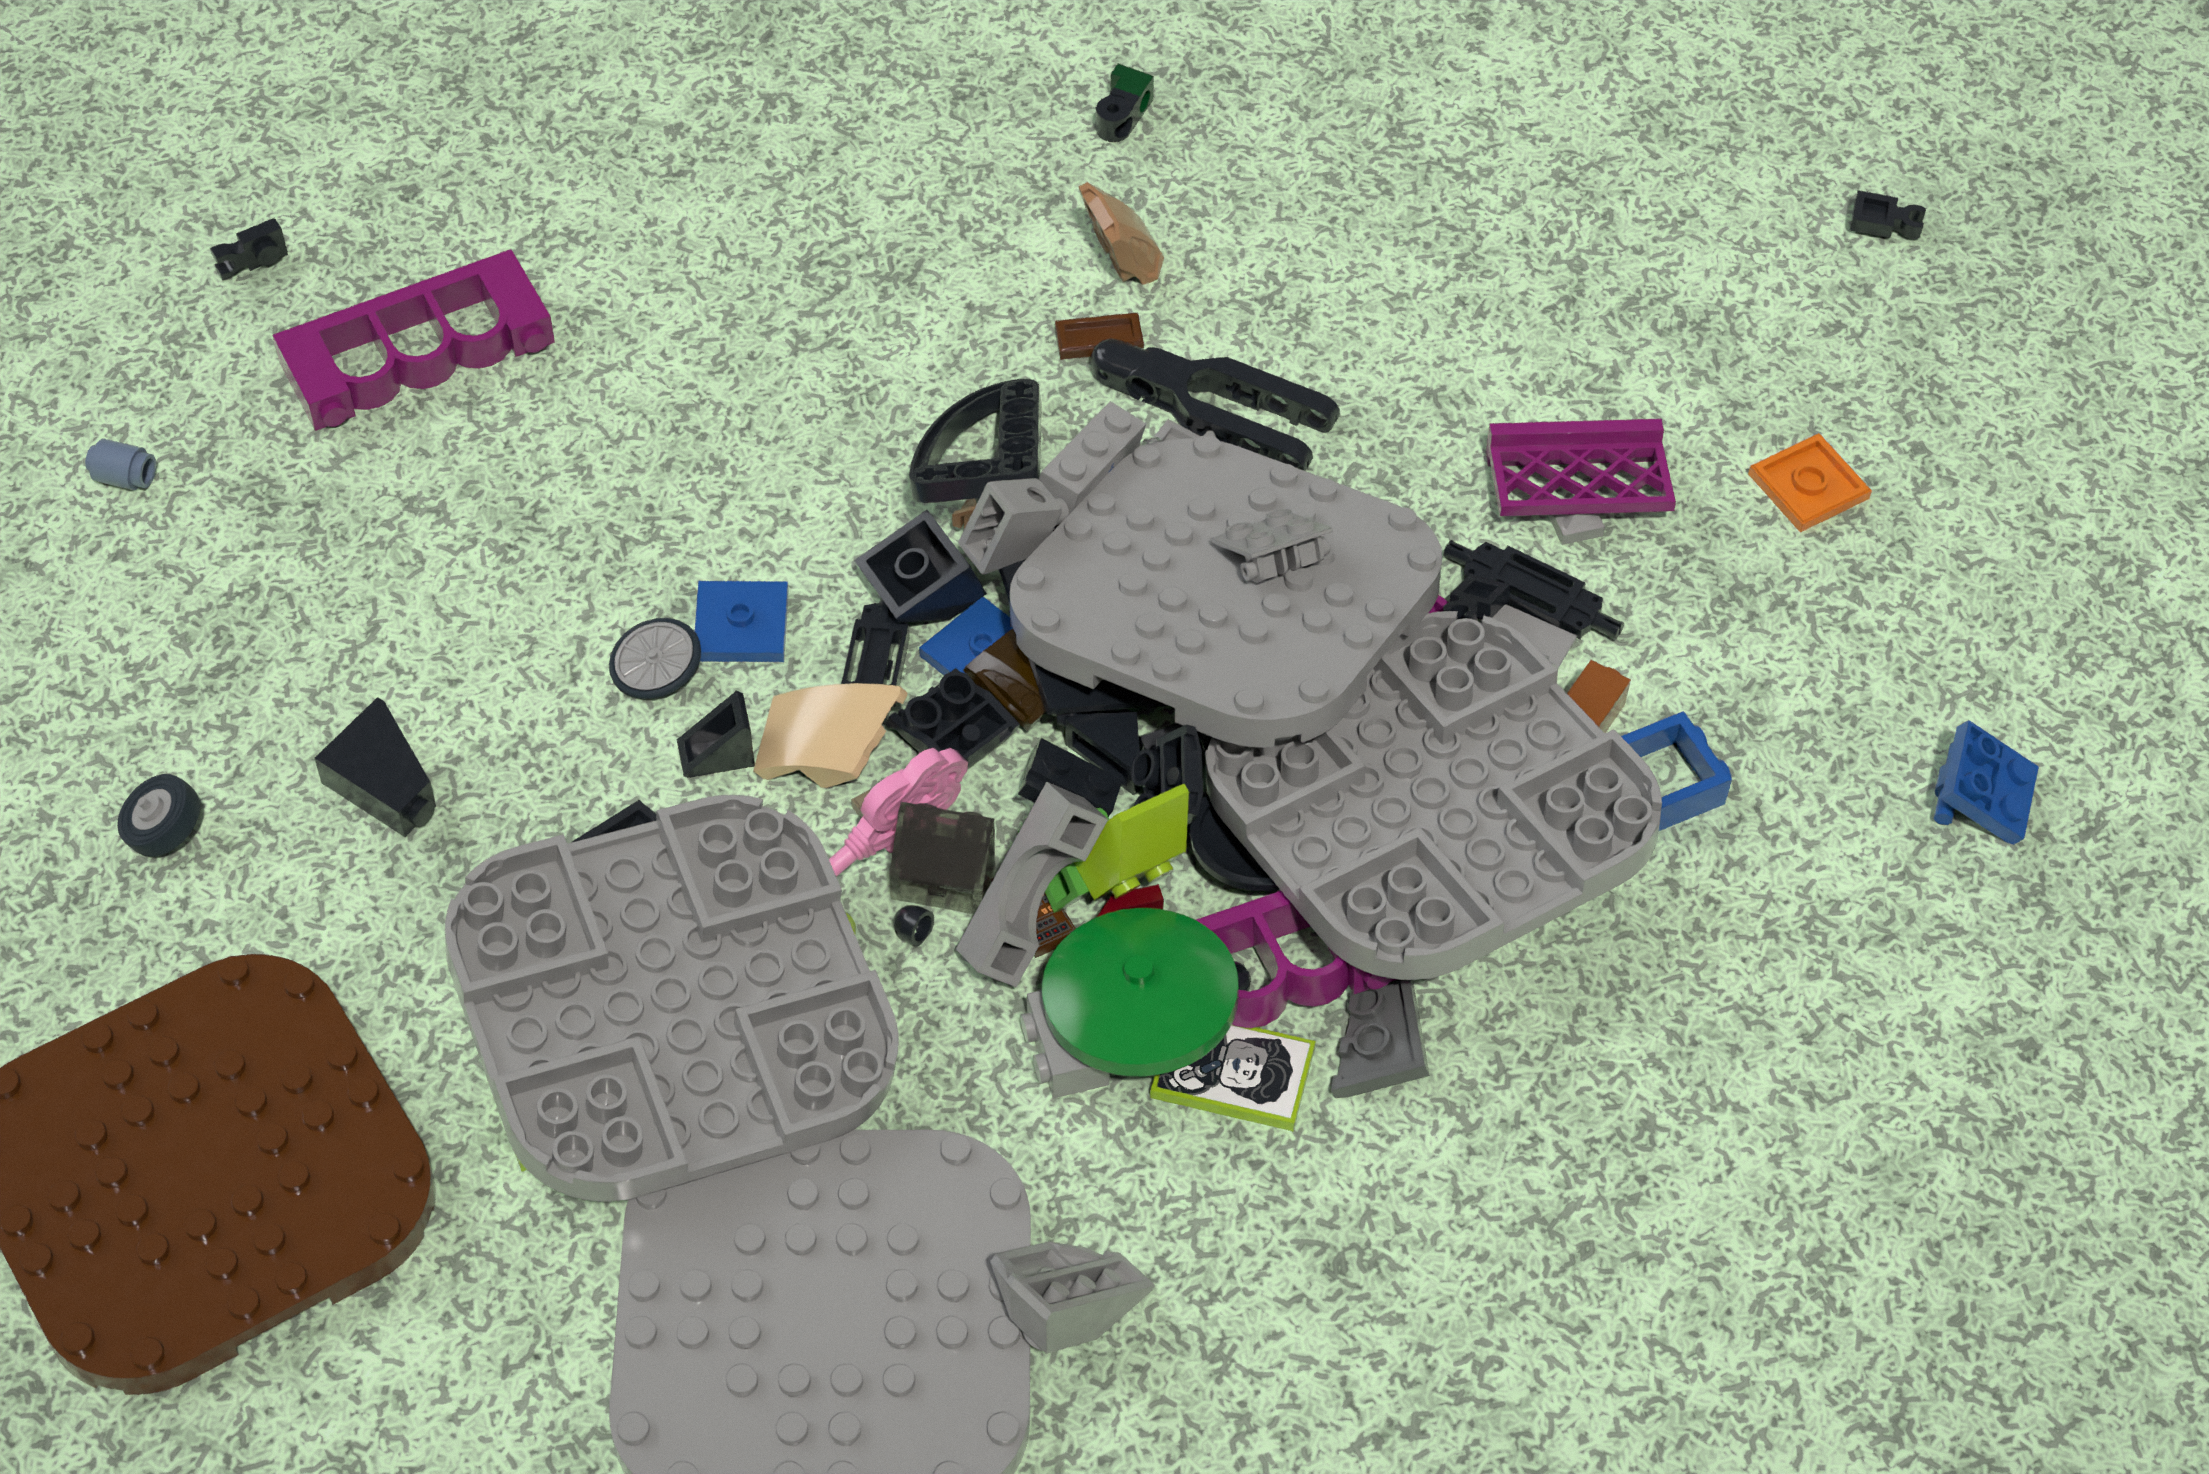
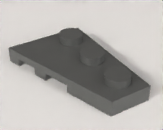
(1381, 1041)

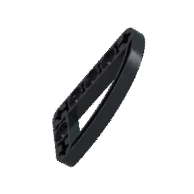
(1017, 450)

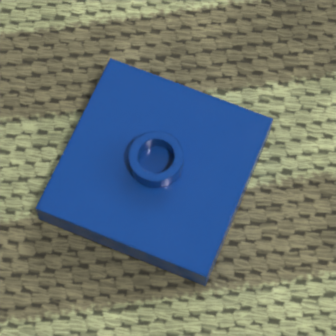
(742, 620)
(965, 637)

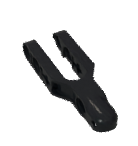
(1166, 379)

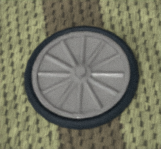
(655, 658)

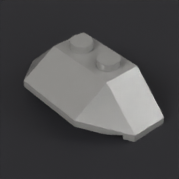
(1067, 1292)

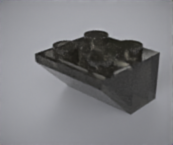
(942, 857)

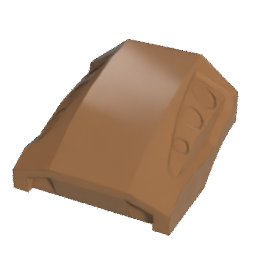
(1122, 236)

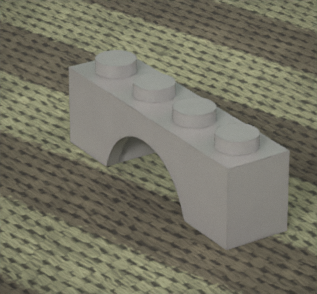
(1003, 929)

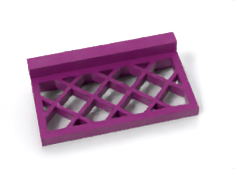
(1579, 446)

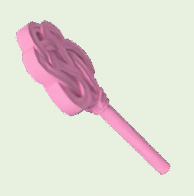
(928, 778)

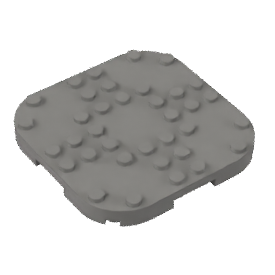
(1156, 607)
(1442, 804)
(669, 998)
(825, 1315)

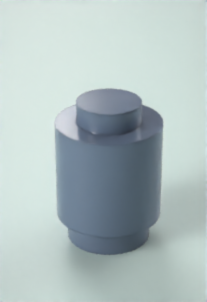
(120, 464)

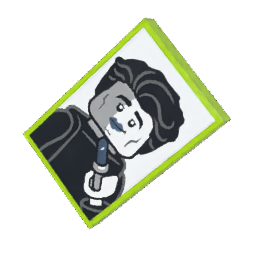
(1246, 1077)

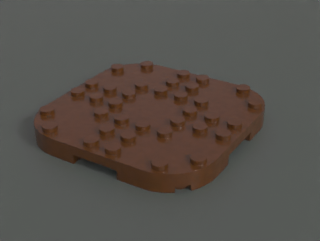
(202, 1172)

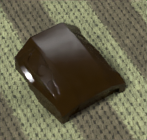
(1009, 678)

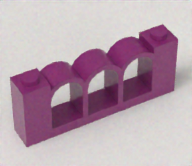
(332, 395)
(1258, 925)

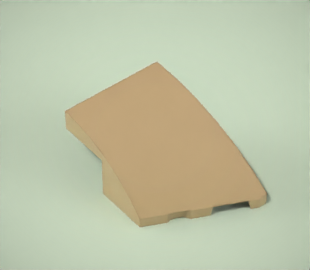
(825, 731)

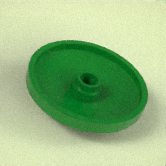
(1140, 992)

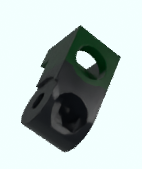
(1123, 108)

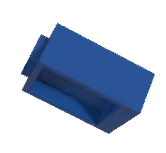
(1692, 742)

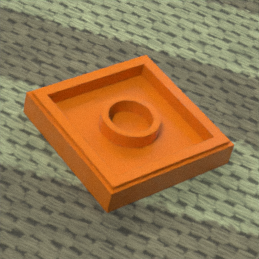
(1809, 482)

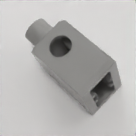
(1010, 523)

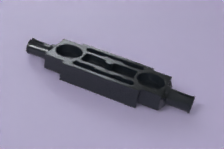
(1538, 588)
(880, 635)

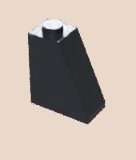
(378, 770)

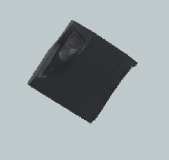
(958, 718)
(1171, 763)

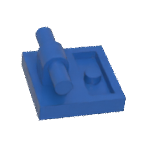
(1986, 784)

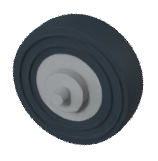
(158, 815)

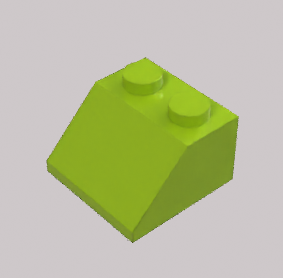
(1137, 845)

